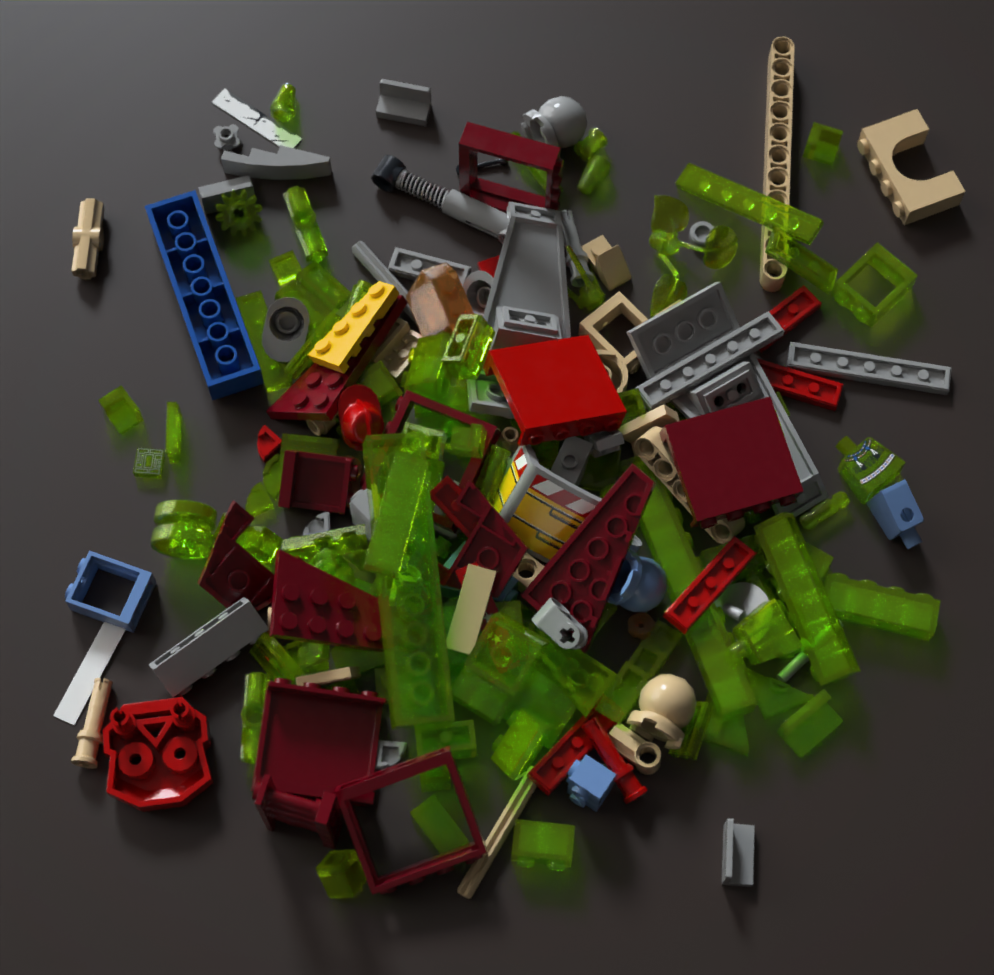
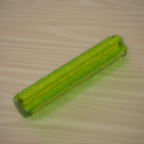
(301, 358)

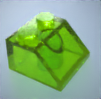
(426, 370)
(521, 743)

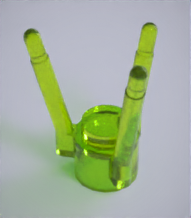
(590, 294)

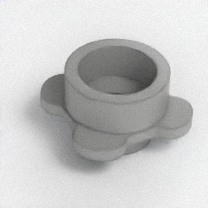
(229, 142)

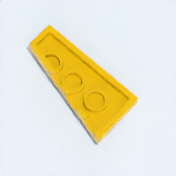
(347, 334)

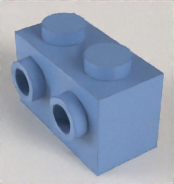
(589, 783)

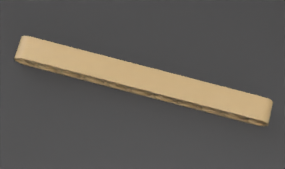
(777, 150)

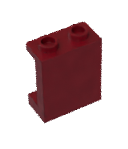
(317, 481)

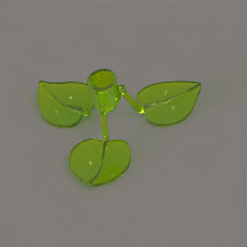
(668, 219)

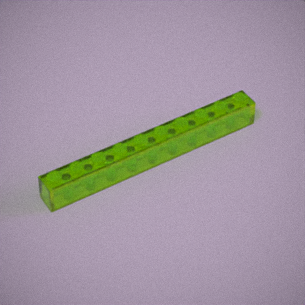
(708, 637)

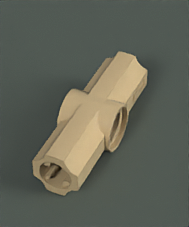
(88, 239)

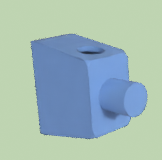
(897, 513)

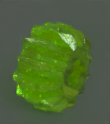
(333, 564)

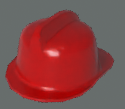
(359, 415)

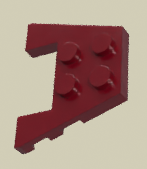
(490, 543)
(231, 570)

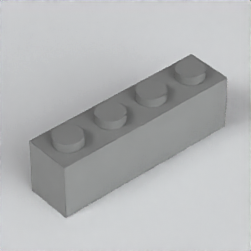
(208, 647)

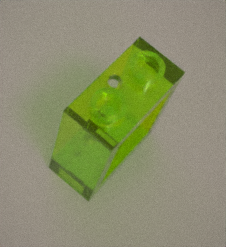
(888, 267)

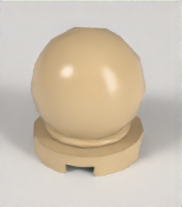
(665, 708)

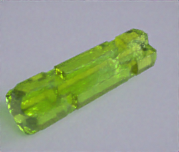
(824, 510)

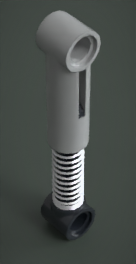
(393, 175)

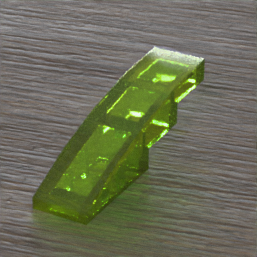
(635, 673)

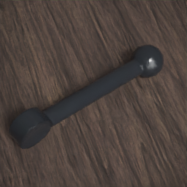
(487, 163)

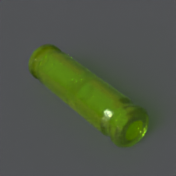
(493, 471)

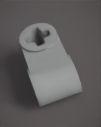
(557, 622)

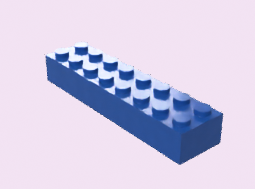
(204, 295)

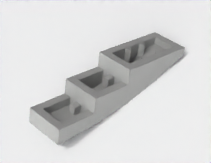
(284, 165)

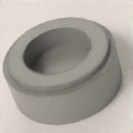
(699, 233)

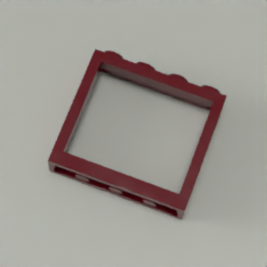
(511, 148)
(403, 408)
(415, 872)

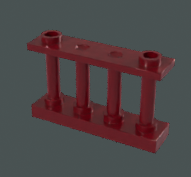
(318, 816)

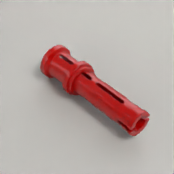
(608, 752)

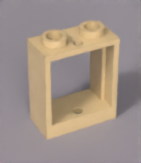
(603, 316)

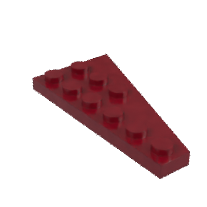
(319, 388)
(592, 557)
(322, 608)

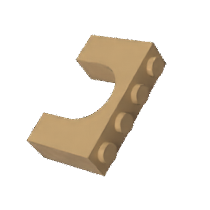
(909, 197)

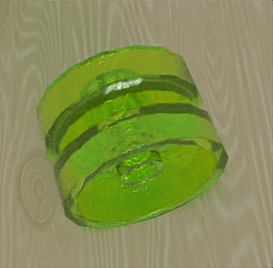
(183, 529)

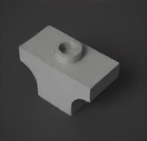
(572, 459)

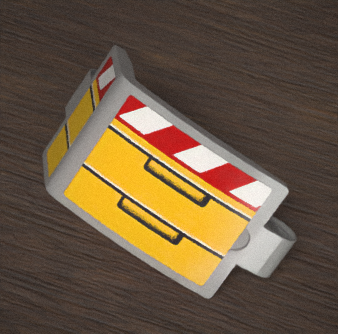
(542, 505)

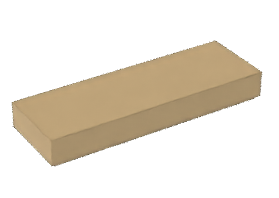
(470, 609)

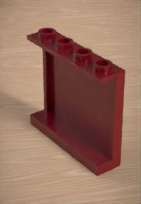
(733, 462)
(317, 738)

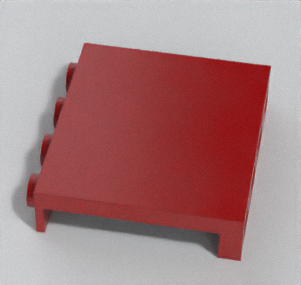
(556, 389)

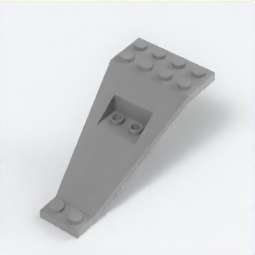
(526, 295)
(690, 328)

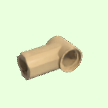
(633, 746)

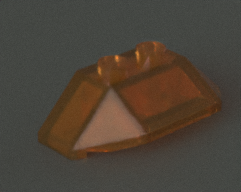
(437, 300)

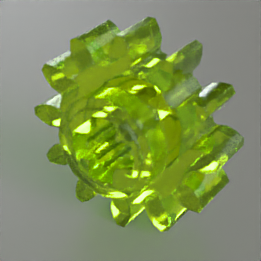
(228, 215)

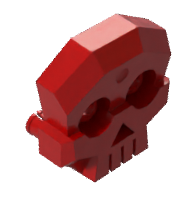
(160, 777)

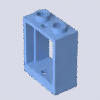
(136, 601)

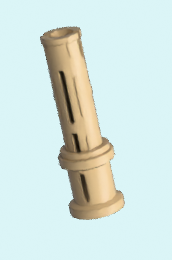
(91, 735)

